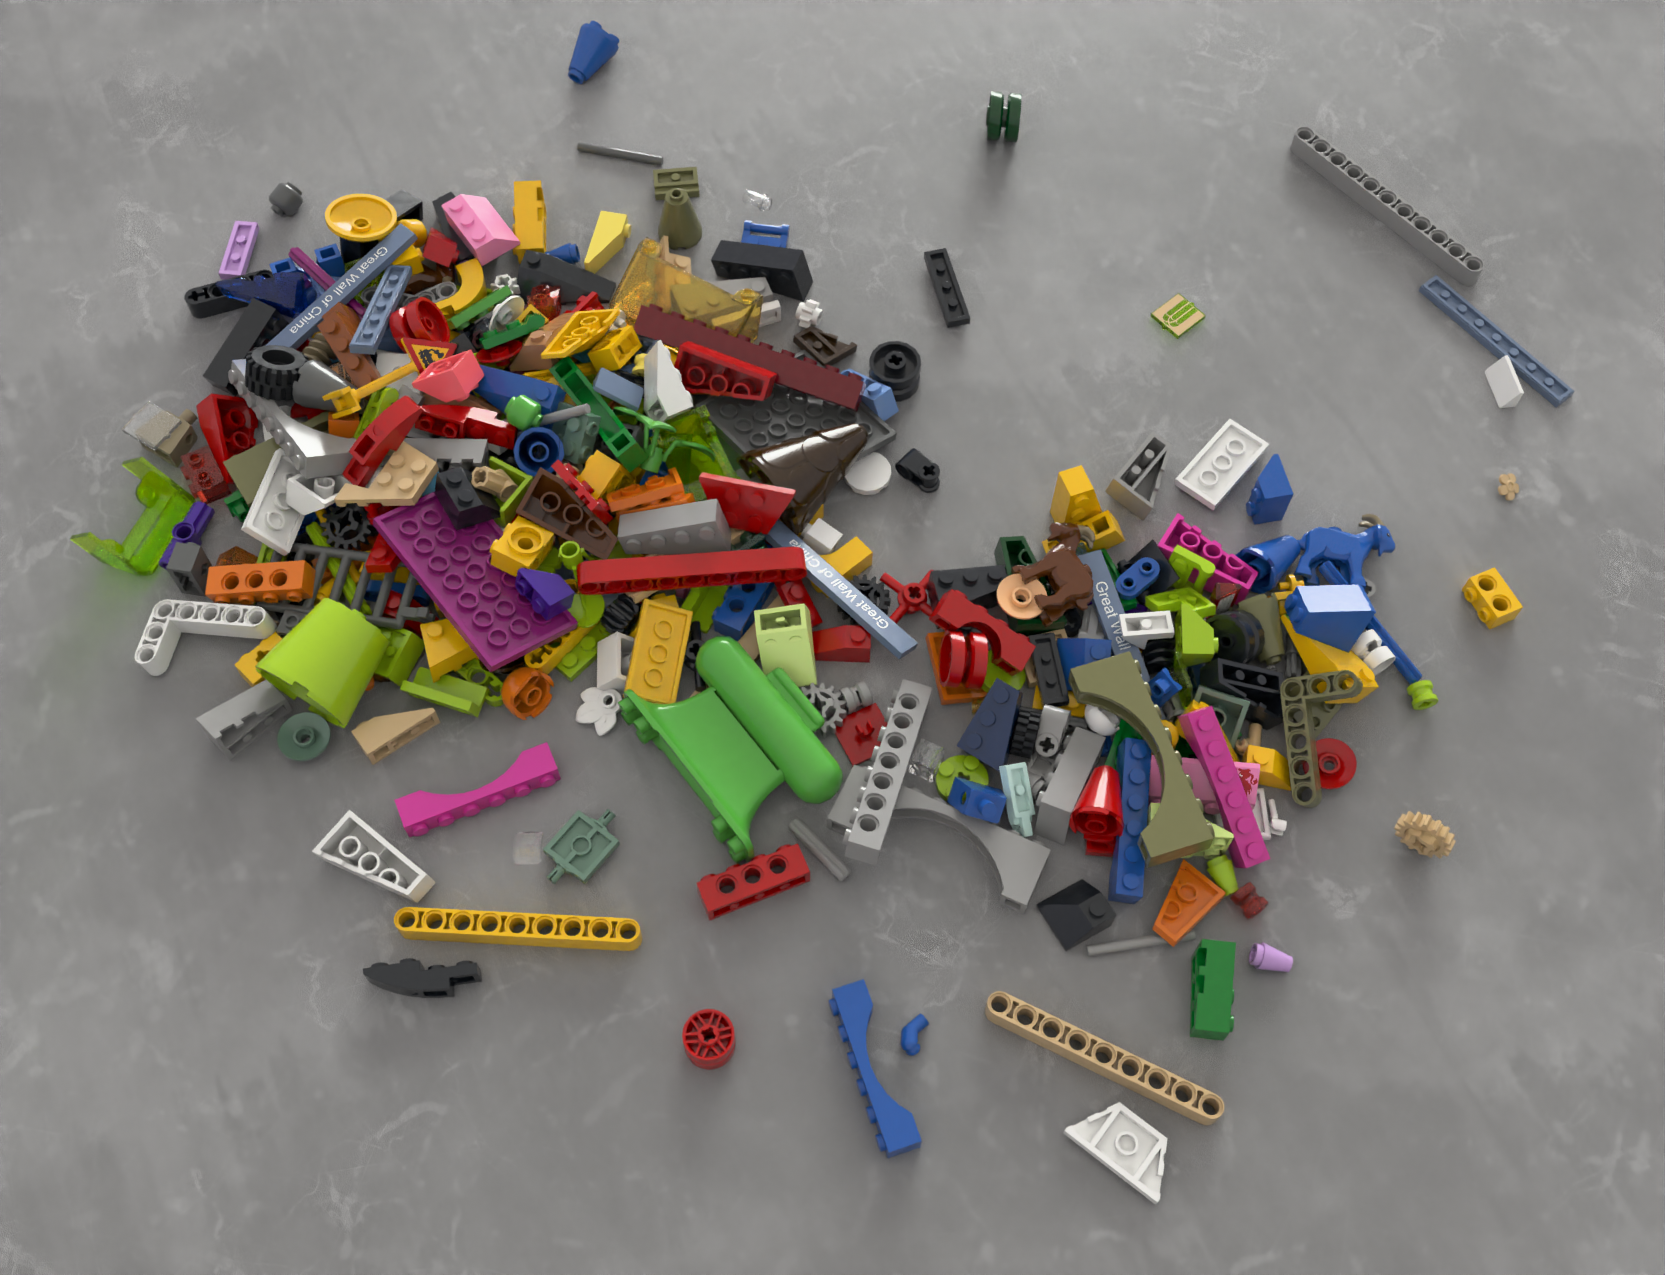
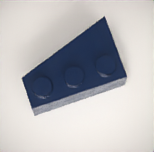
(993, 725)

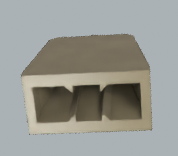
(180, 442)

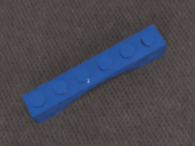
(1128, 864)
(894, 1123)

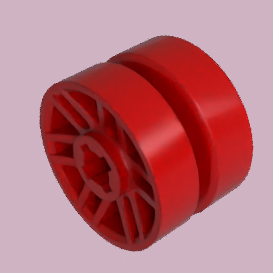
(703, 1026)

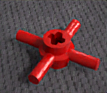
(906, 593)

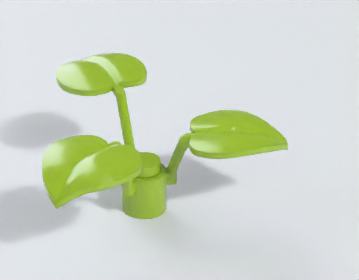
(584, 608)

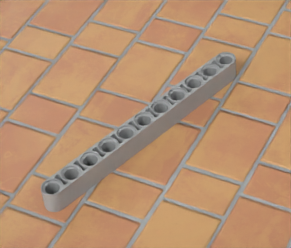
(1387, 206)

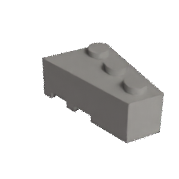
(244, 718)

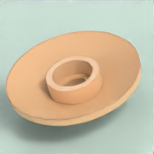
(1013, 588)

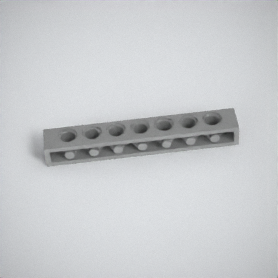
(887, 773)

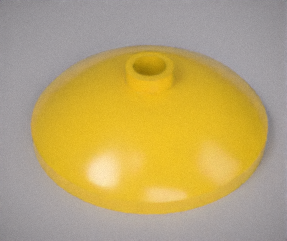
(360, 217)

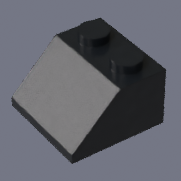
(463, 501)

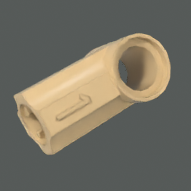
(493, 482)

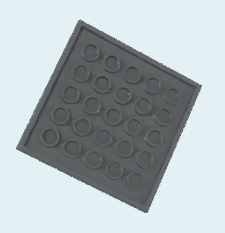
(786, 416)

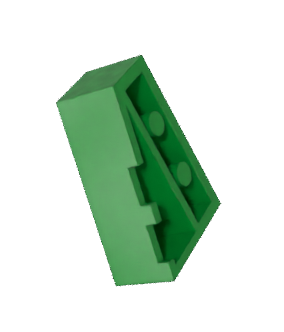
(1212, 989)

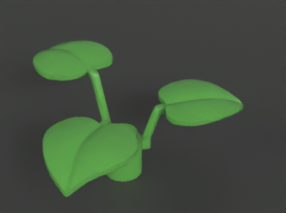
(655, 454)

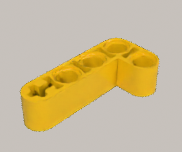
(553, 656)

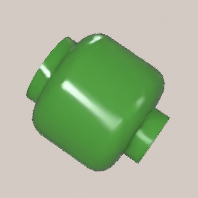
(523, 412)

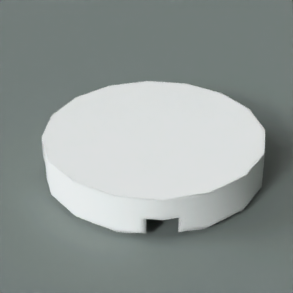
(869, 474)

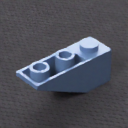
(877, 396)

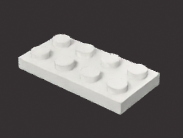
(1221, 464)
(269, 516)

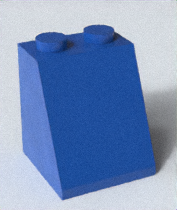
(1330, 613)

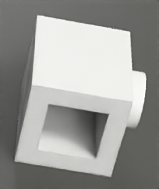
(821, 537)

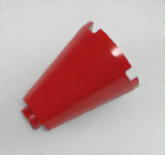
(1099, 807)

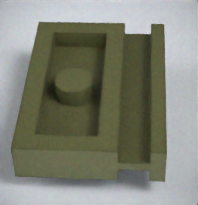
(682, 178)

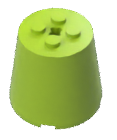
(326, 660)

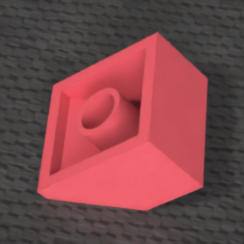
(451, 377)

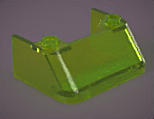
(150, 536)

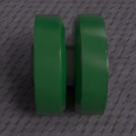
(1003, 116)

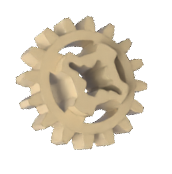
(1424, 834)

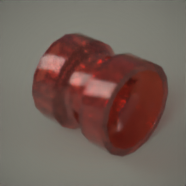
(1250, 906)

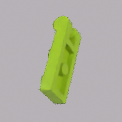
(377, 404)

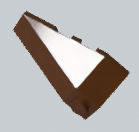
(558, 509)

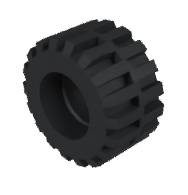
(273, 371)

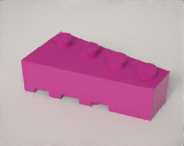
(1228, 567)

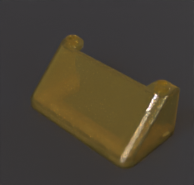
(663, 284)

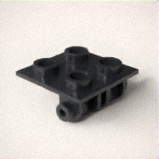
(1167, 574)

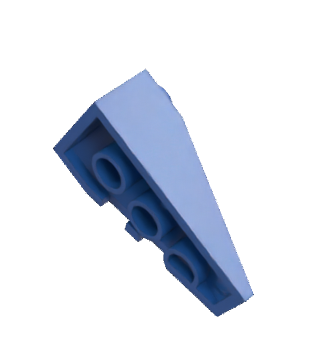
(500, 386)

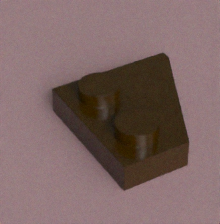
(823, 346)

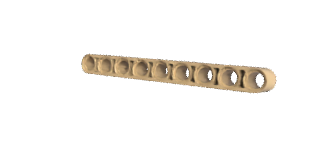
(1117, 1058)

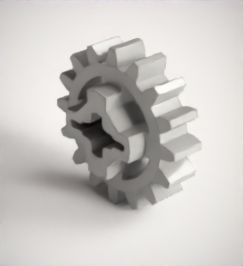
(828, 704)

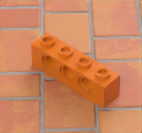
(296, 575)

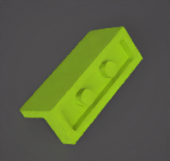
(447, 692)

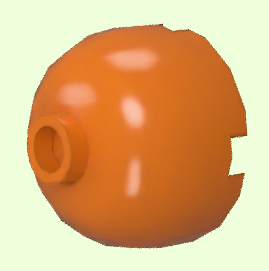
(526, 692)

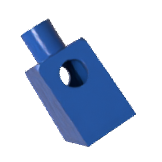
(980, 802)

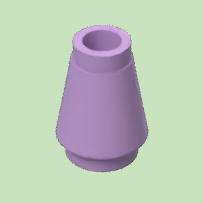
(1268, 958)

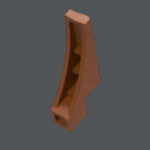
(338, 329)

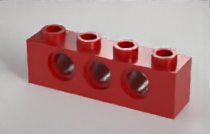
(744, 893)

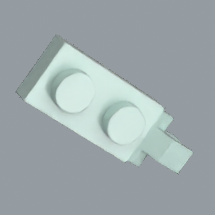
(1019, 797)

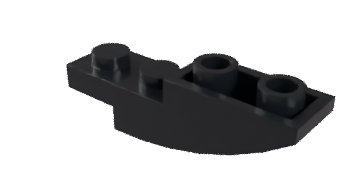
(413, 980)

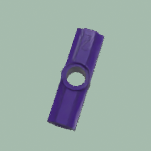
(191, 527)

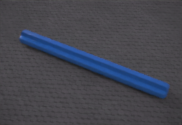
(1401, 662)

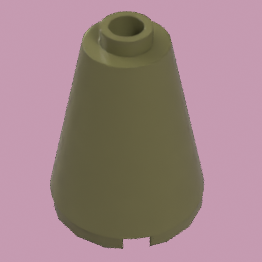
(679, 220)
(1267, 612)

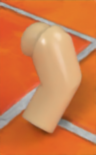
(1254, 738)

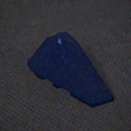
(286, 292)

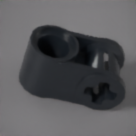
(919, 471)

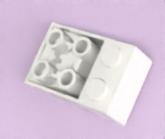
(663, 387)

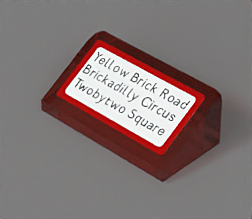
(1224, 596)

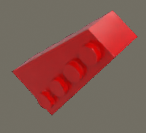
(720, 374)

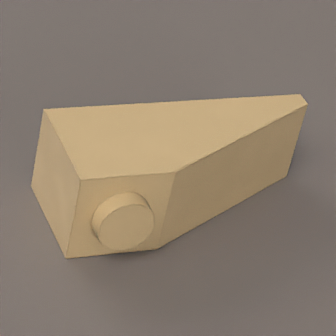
(390, 732)

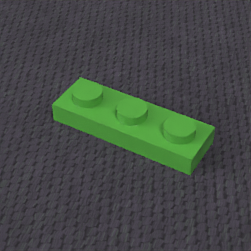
(479, 308)

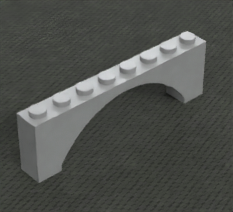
(310, 450)
(1013, 859)

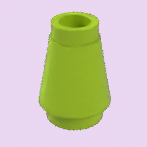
(1223, 874)

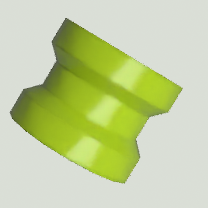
(1422, 695)

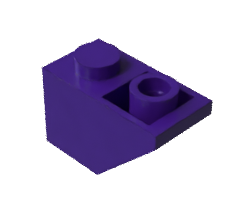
(544, 591)

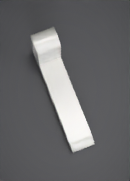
(175, 617)

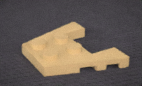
(397, 484)

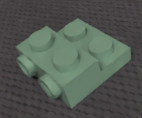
(577, 434)

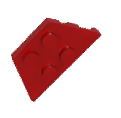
(747, 503)

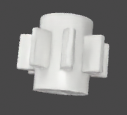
(504, 280)
(809, 313)

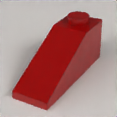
(440, 248)
(842, 644)

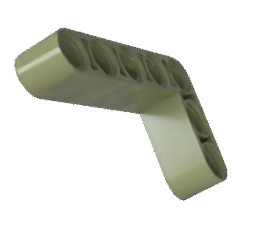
(1305, 727)

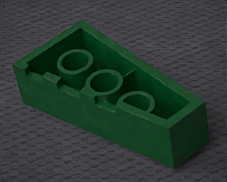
(1014, 552)

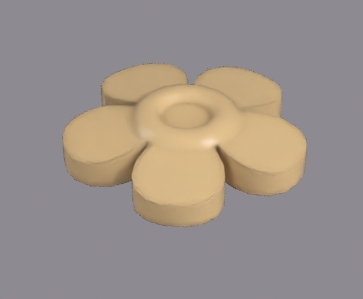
(1508, 487)

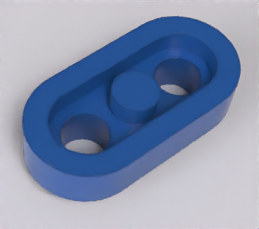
(1138, 577)

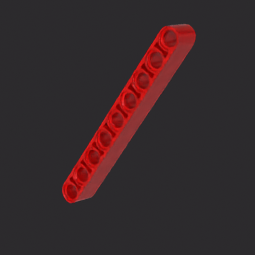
(691, 570)

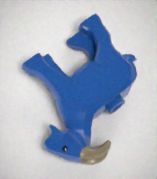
(1343, 550)

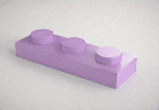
(239, 249)

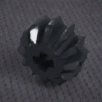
(620, 614)

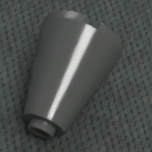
(316, 382)

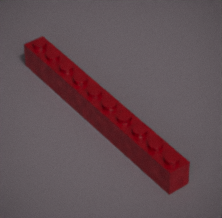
(791, 372)

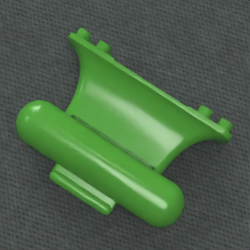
(739, 740)

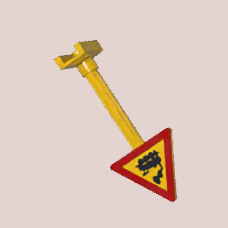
(421, 354)

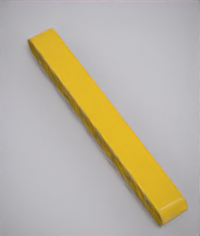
(509, 920)

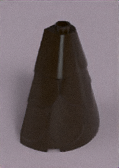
(806, 465)

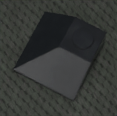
(1077, 913)

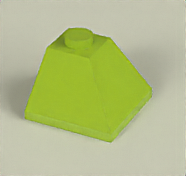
(1194, 637)

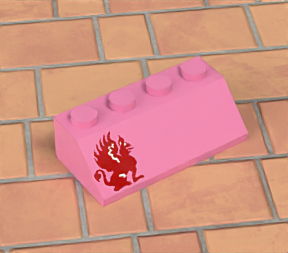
(1201, 787)

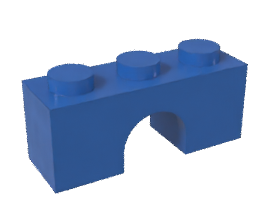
(326, 257)

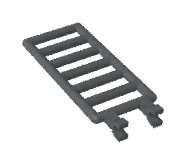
(404, 611)

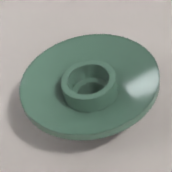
(298, 728)

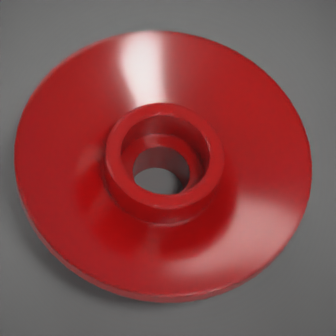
(500, 354)
(1342, 758)

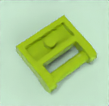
(1184, 562)

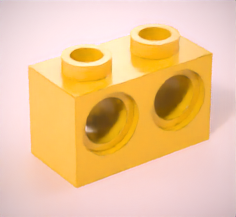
(615, 349)
(1495, 595)

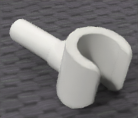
(1276, 825)

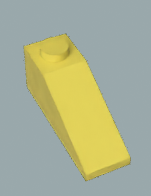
(607, 239)

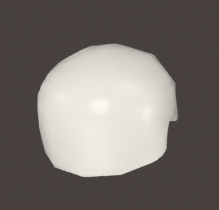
(1101, 720)

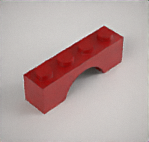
(1008, 648)

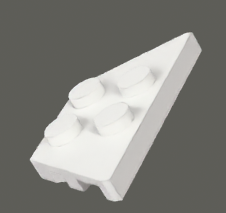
(1125, 1147)

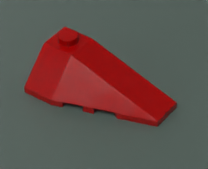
(227, 427)

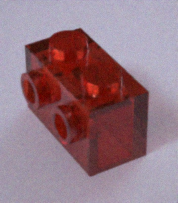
(546, 300)
(205, 475)

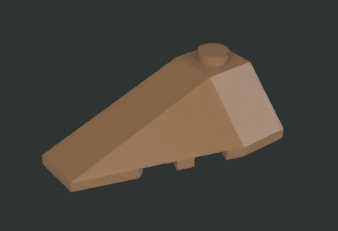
(530, 354)

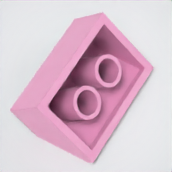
(479, 227)

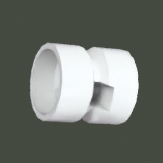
(1371, 652)

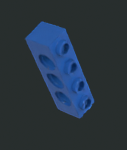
(737, 623)

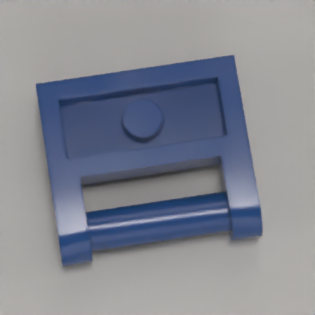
(765, 229)

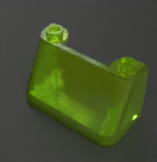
(690, 463)

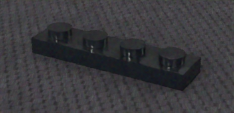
(946, 287)

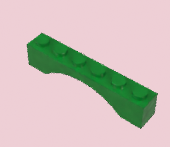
(610, 427)

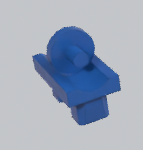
(1163, 687)

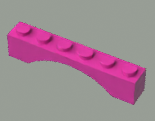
(1211, 749)
(426, 810)

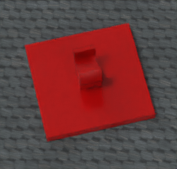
(860, 733)

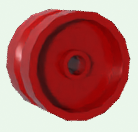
(419, 321)
(963, 659)

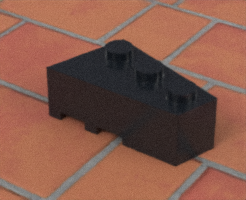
(976, 583)
(1248, 683)

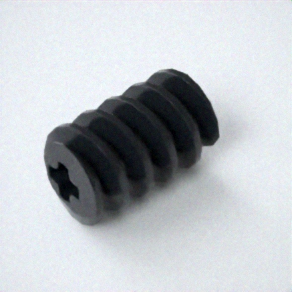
(1159, 654)

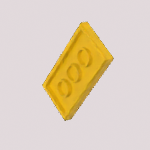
(658, 652)

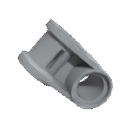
(1052, 725)

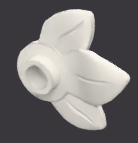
(596, 710)

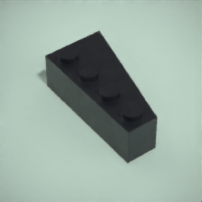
(406, 207)
(782, 267)
(254, 329)

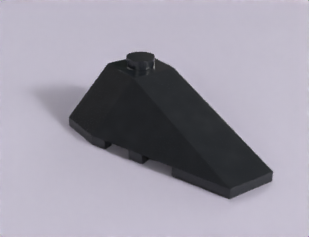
(573, 281)

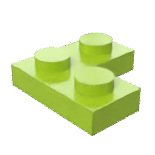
(1173, 599)

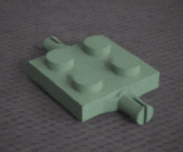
(581, 846)

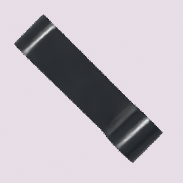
(209, 300)

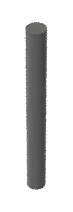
(619, 153)

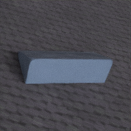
(618, 389)

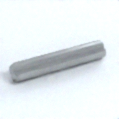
(819, 849)

